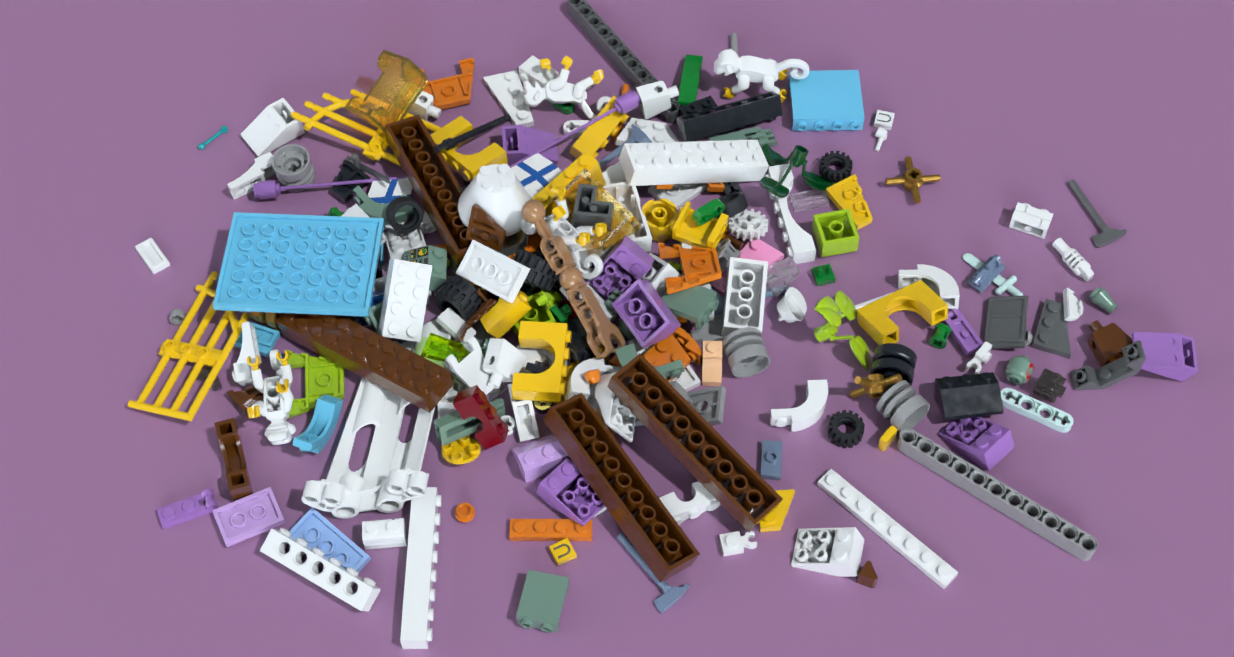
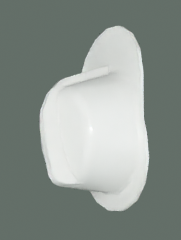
(791, 306)

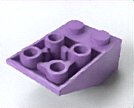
(522, 141)
(622, 267)
(1168, 354)
(979, 440)
(570, 493)

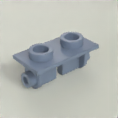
(986, 273)

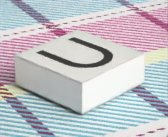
(884, 119)

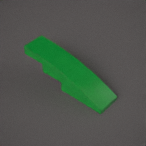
(690, 79)

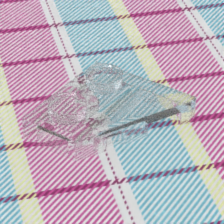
(781, 275)

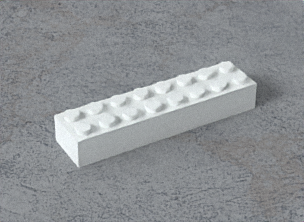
(692, 162)

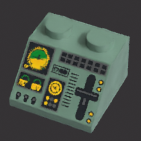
(431, 256)

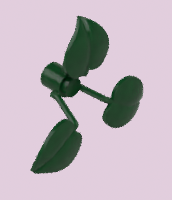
(796, 159)

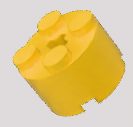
(659, 218)

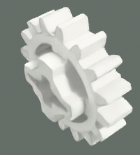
(748, 225)

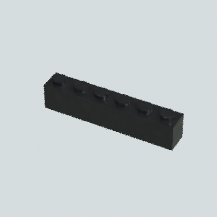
(729, 116)

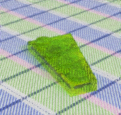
(440, 348)

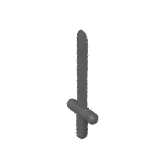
(354, 159)

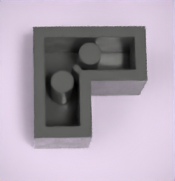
(589, 210)

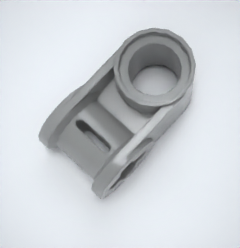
(724, 252)

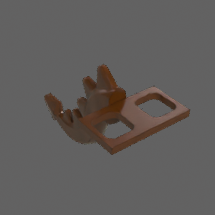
(483, 309)

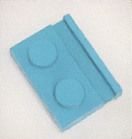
(265, 336)

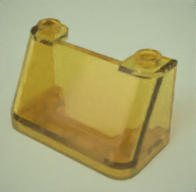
(392, 92)
(623, 222)

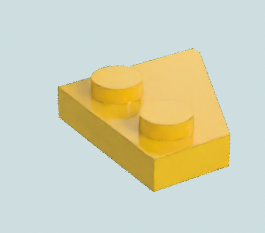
(775, 519)

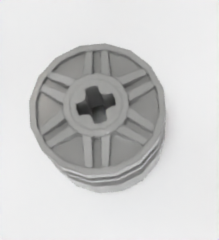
(293, 166)
(746, 352)
(903, 406)

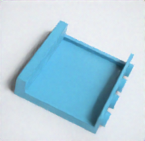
(827, 101)

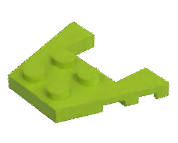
(321, 378)

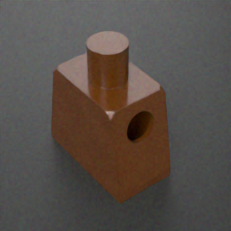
(1107, 342)

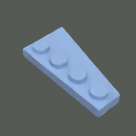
(325, 536)

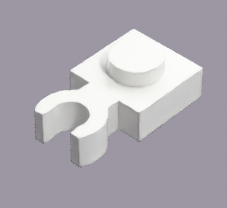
(734, 543)

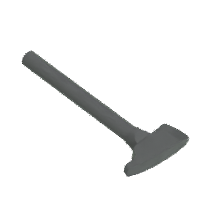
(1107, 235)

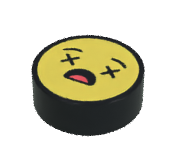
(542, 406)

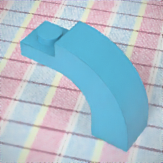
(321, 426)

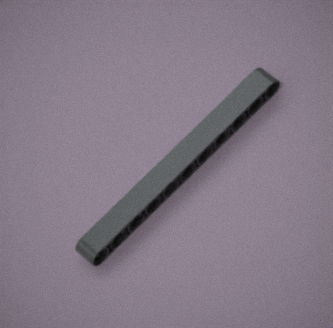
(617, 51)

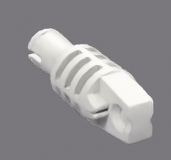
(1073, 260)

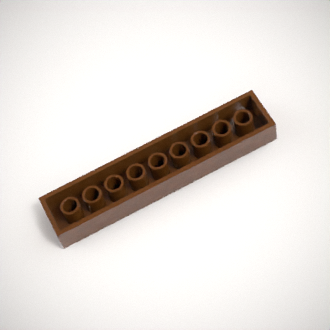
(431, 181)
(369, 356)
(694, 442)
(621, 487)

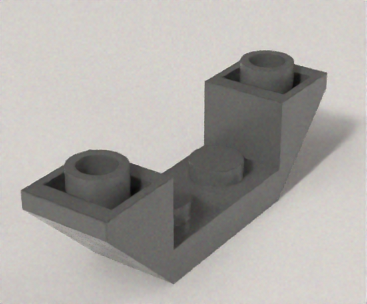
(1090, 379)

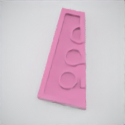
(752, 250)

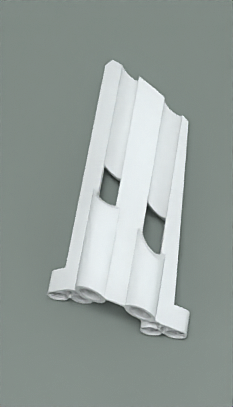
(392, 467)

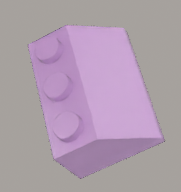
(539, 457)

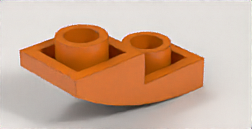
(689, 345)

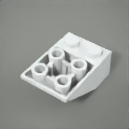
(272, 128)
(401, 242)
(614, 411)
(829, 550)

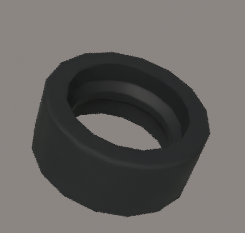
(734, 203)
(395, 205)

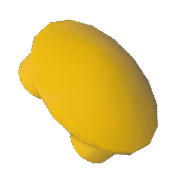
(461, 451)

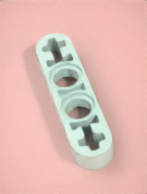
(1034, 412)

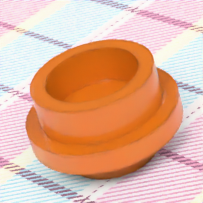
(464, 512)

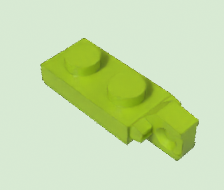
(549, 299)

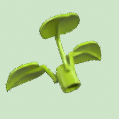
(830, 311)

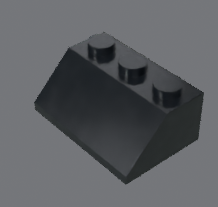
(968, 396)

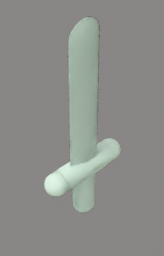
(1004, 285)

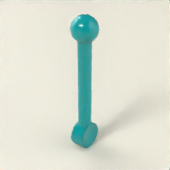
(224, 129)

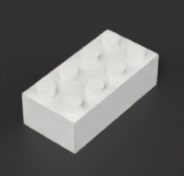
(744, 295)
(404, 300)

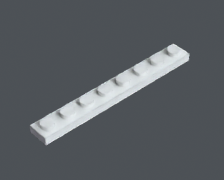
(887, 529)

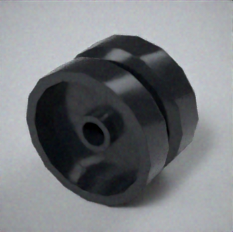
(894, 359)

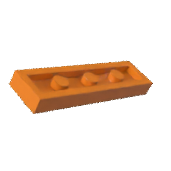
(549, 530)

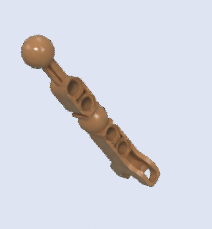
(597, 325)

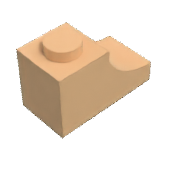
(712, 363)

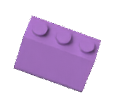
(645, 313)

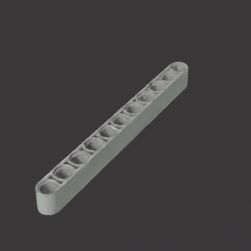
(1000, 502)

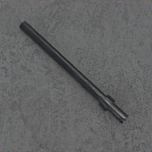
(450, 143)

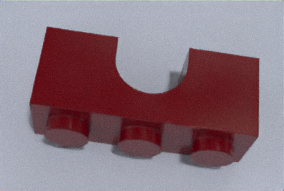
(474, 403)

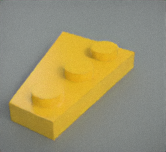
(848, 195)

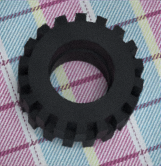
(540, 271)
(459, 296)

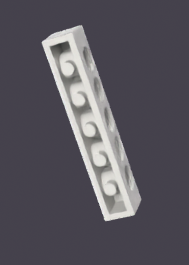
(275, 548)

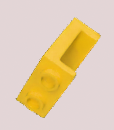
(705, 236)

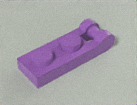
(963, 332)
(187, 509)

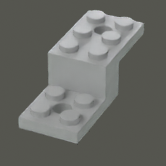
(698, 399)

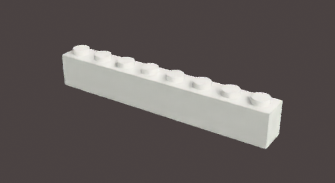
(420, 571)

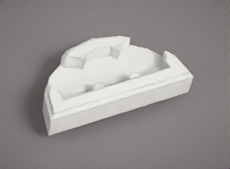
(1072, 307)

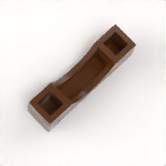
(234, 459)

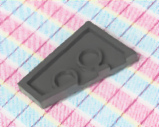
(1052, 330)

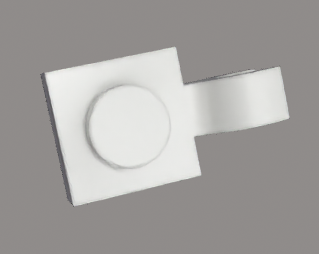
(981, 356)

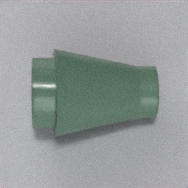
(1103, 299)

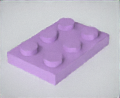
(248, 516)

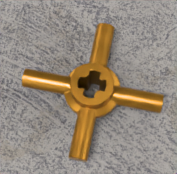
(912, 179)
(874, 385)

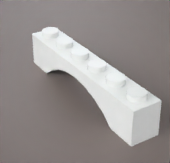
(799, 242)

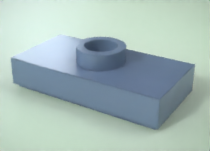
(771, 459)

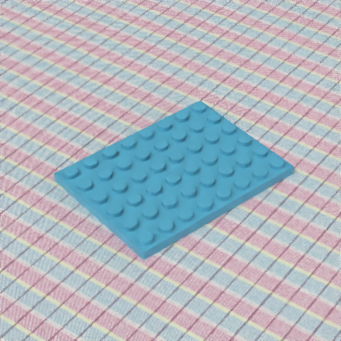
(299, 264)

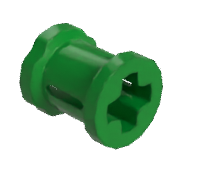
(940, 335)

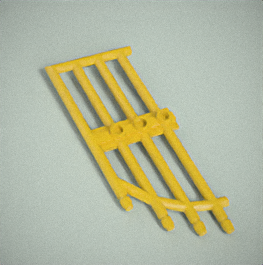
(374, 149)
(192, 353)

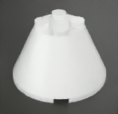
(499, 194)

